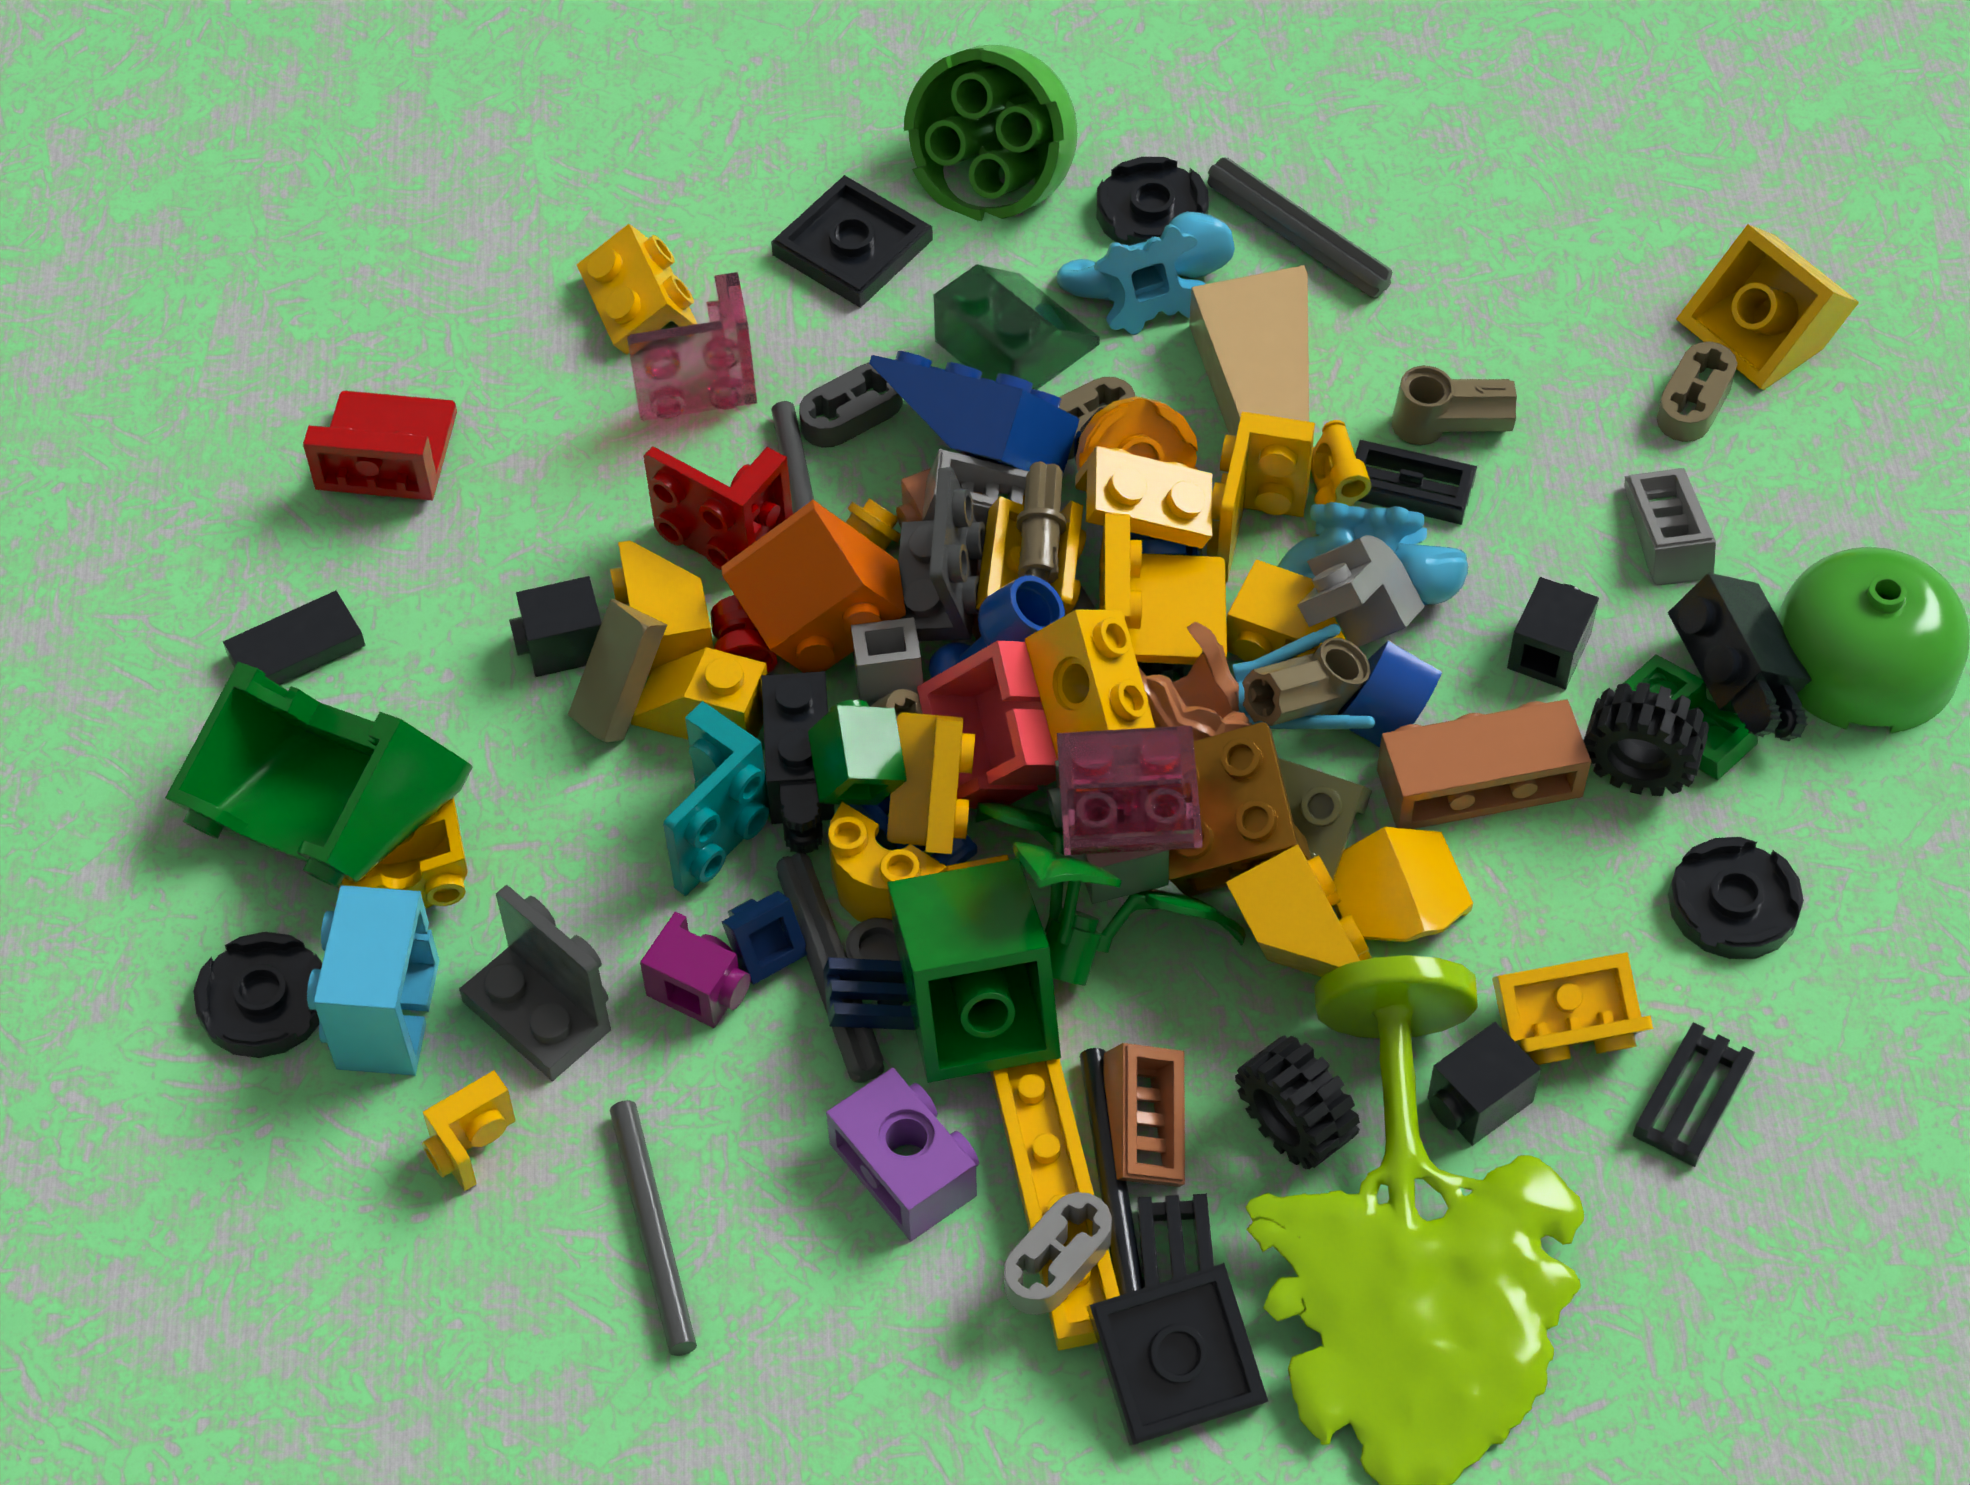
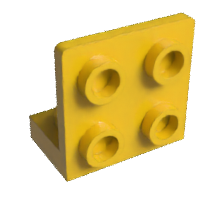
(1266, 473)
(1160, 595)

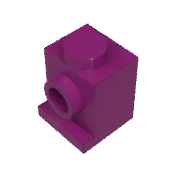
(693, 973)

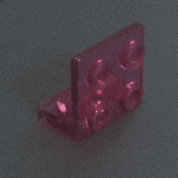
(698, 363)

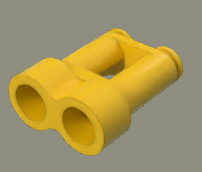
(1335, 468)

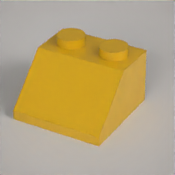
(1767, 307)

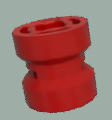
(738, 634)

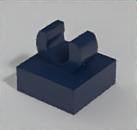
(764, 935)

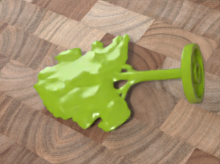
(1420, 1321)

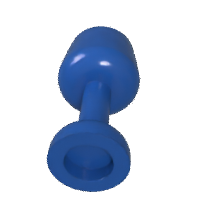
(1006, 616)

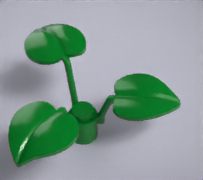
(1070, 932)

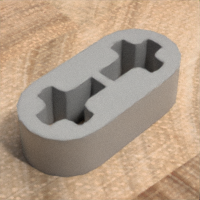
(1047, 1242)

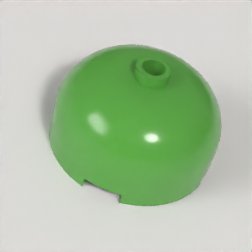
(995, 107)
(1876, 638)

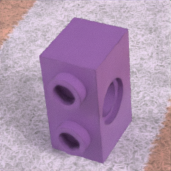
(912, 1188)

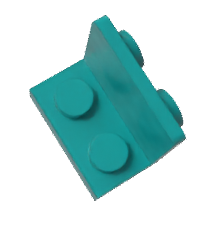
(727, 798)

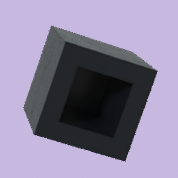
(556, 625)
(1552, 632)
(1482, 1084)

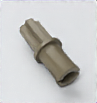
(1041, 522)

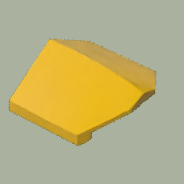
(1401, 885)

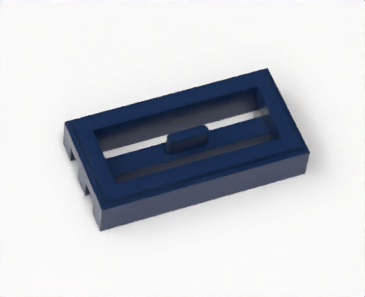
(866, 981)

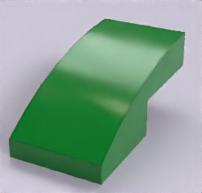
(1726, 738)

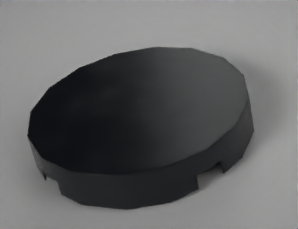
(1145, 197)
(1735, 898)
(257, 995)

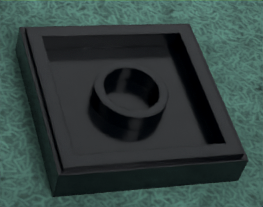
(852, 241)
(1177, 1354)

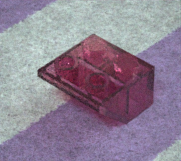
(1128, 790)

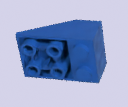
(981, 416)

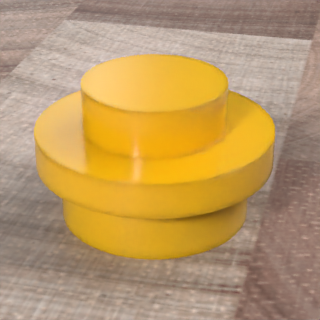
(874, 523)

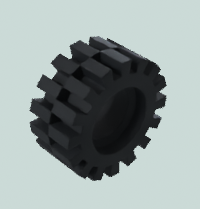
(1646, 739)
(1297, 1101)

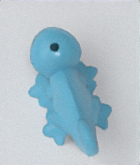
(1144, 275)
(1434, 570)

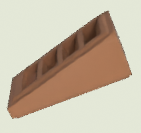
(1167, 1093)

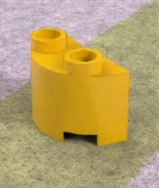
(426, 862)
(864, 867)

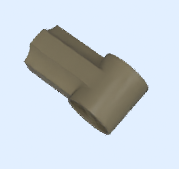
(1437, 404)
(1306, 684)

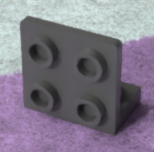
(941, 564)
(541, 989)

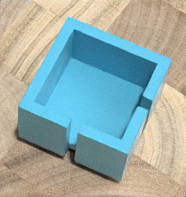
(372, 969)

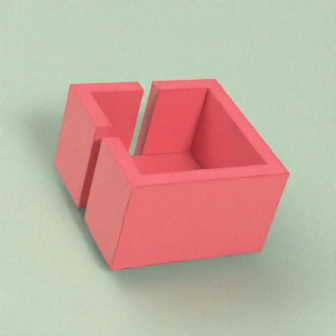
(1005, 712)

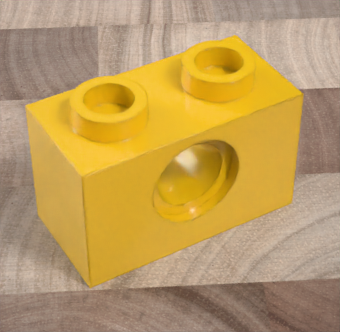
(1088, 674)

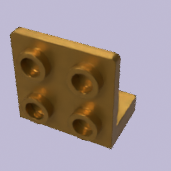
(1240, 811)

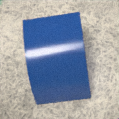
(1393, 692)

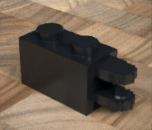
(1743, 654)
(790, 709)

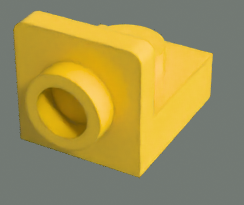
(465, 1120)

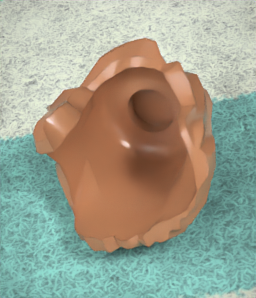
(1201, 699)

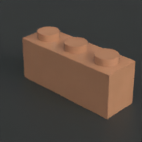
(1483, 764)

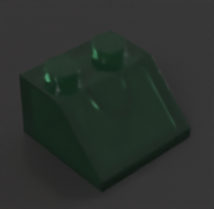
(1008, 326)

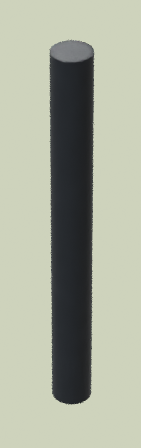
(1113, 1191)

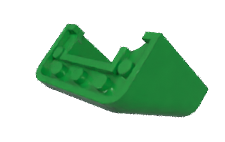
(312, 777)

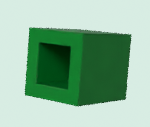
(857, 754)

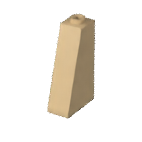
(1255, 343)

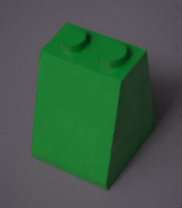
(975, 970)

